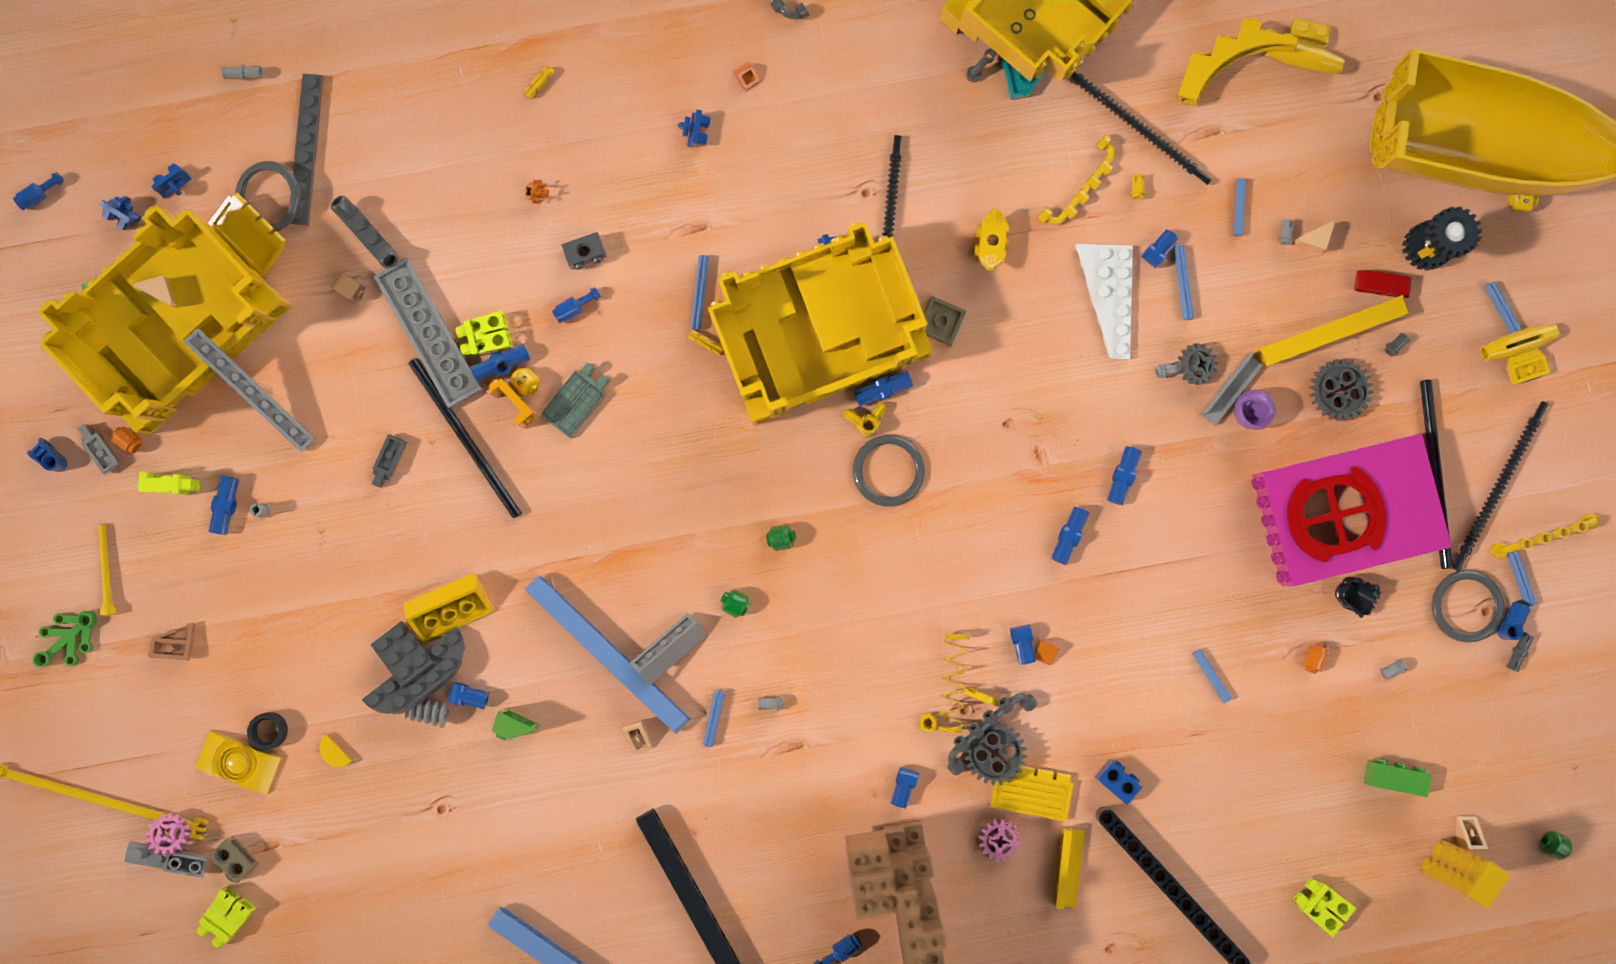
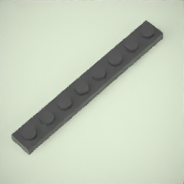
(307, 143)

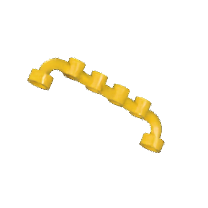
(1092, 182)
(1587, 521)

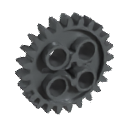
(1348, 405)
(985, 768)

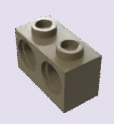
(237, 854)

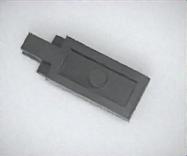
(387, 459)

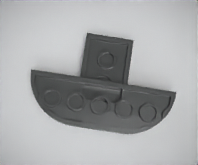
(414, 670)

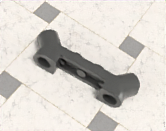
(365, 231)

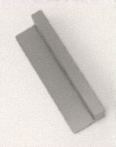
(1231, 389)
(668, 649)

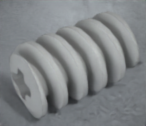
(429, 713)

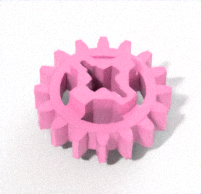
(175, 828)
(998, 848)

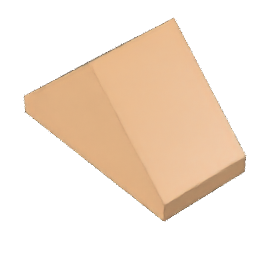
(1317, 239)
(159, 288)
(637, 736)
(1469, 834)

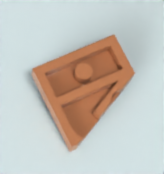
(174, 644)

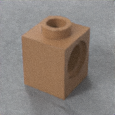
(348, 287)

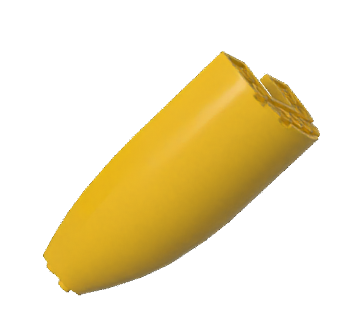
(1489, 129)

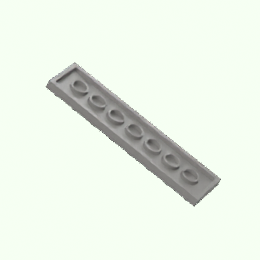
(428, 333)

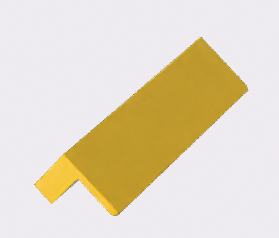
(1068, 868)

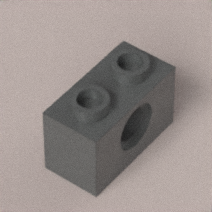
(573, 251)

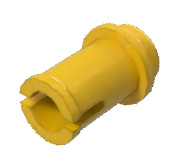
(1137, 187)

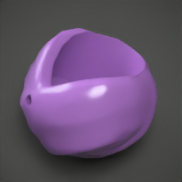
(1254, 409)

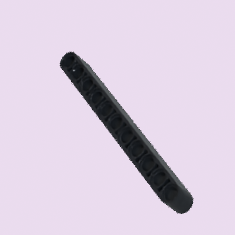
(1165, 882)
(686, 888)

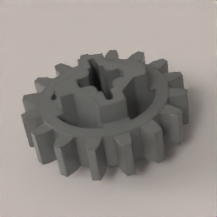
(1197, 364)

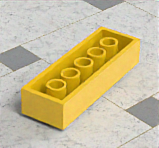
(1464, 873)

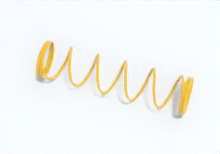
(947, 728)

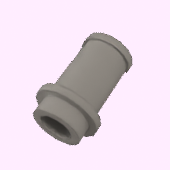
(1286, 232)
(1166, 370)
(260, 510)
(1394, 669)
(770, 703)

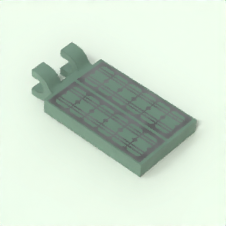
(575, 401)

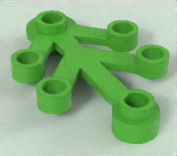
(68, 637)

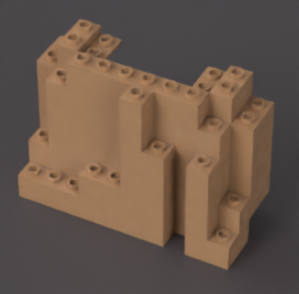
(885, 882)

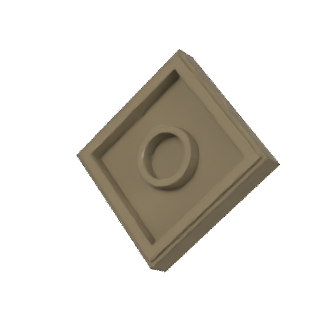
(943, 320)

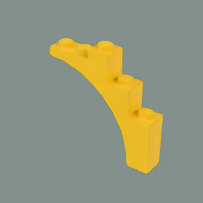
(1227, 50)

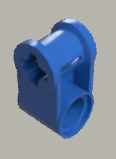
(45, 454)

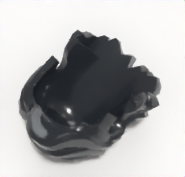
(1357, 595)

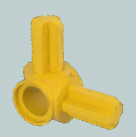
(872, 419)

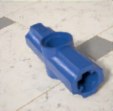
(492, 367)
(883, 388)
(1124, 475)
(223, 505)
(1070, 535)

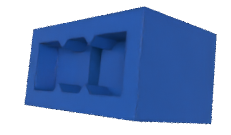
(1116, 784)

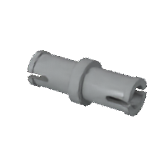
(242, 72)

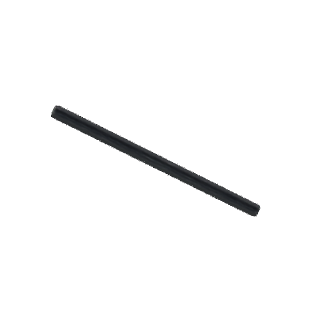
(465, 439)
(1434, 458)

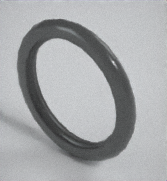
(289, 177)
(910, 492)
(1498, 602)

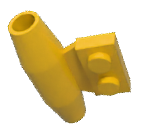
(1309, 51)
(1522, 351)

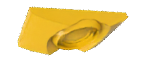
(238, 762)

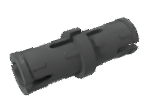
(1520, 652)

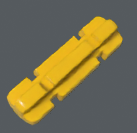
(539, 82)
(706, 342)

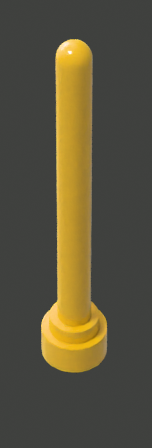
(107, 607)

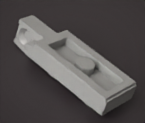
(98, 449)

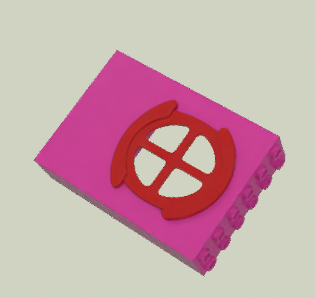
(1397, 495)

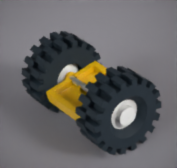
(1442, 238)

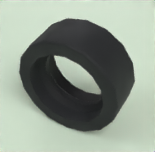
(252, 731)

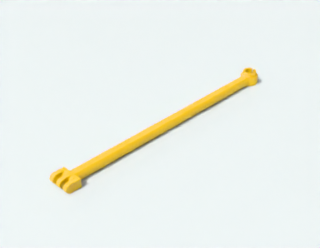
(98, 799)

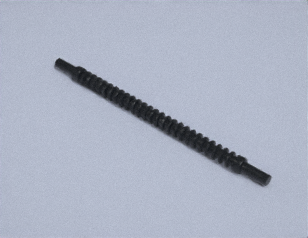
(1078, 79)
(895, 158)
(1533, 423)

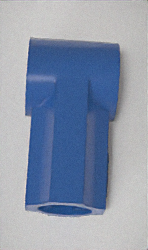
(1157, 252)
(1515, 620)
(1022, 639)
(462, 694)
(905, 782)

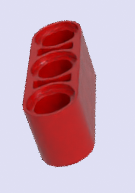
(1382, 283)

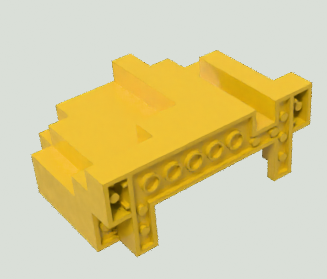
(1051, 41)
(819, 322)
(130, 346)

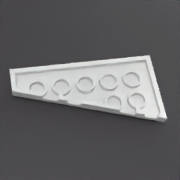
(1110, 288)

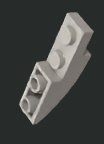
(182, 863)

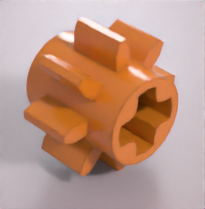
(537, 191)

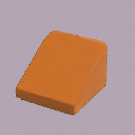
(746, 76)
(1045, 652)

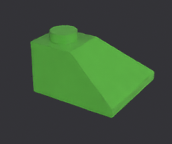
(512, 725)

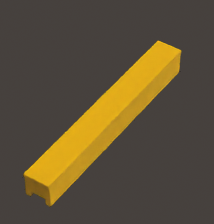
(1332, 331)

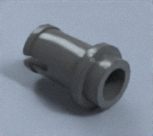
(1397, 344)

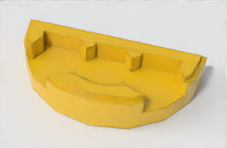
(981, 696)
(333, 753)

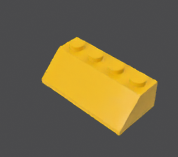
(447, 607)

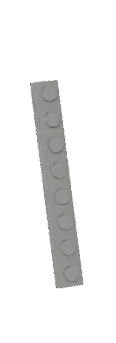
(249, 389)

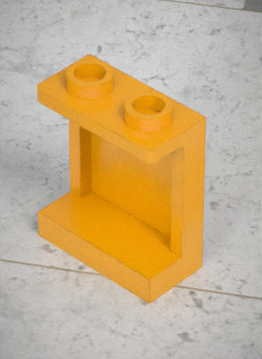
(527, 414)

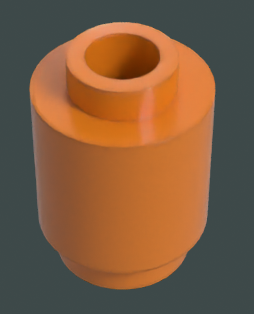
(126, 440)
(1315, 659)

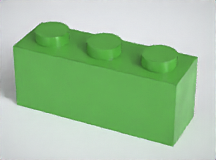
(1398, 777)

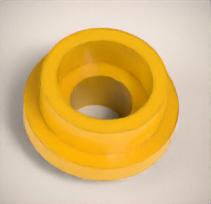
(932, 727)

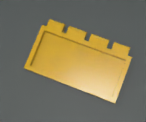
(246, 235)
(1034, 794)

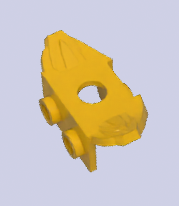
(993, 224)

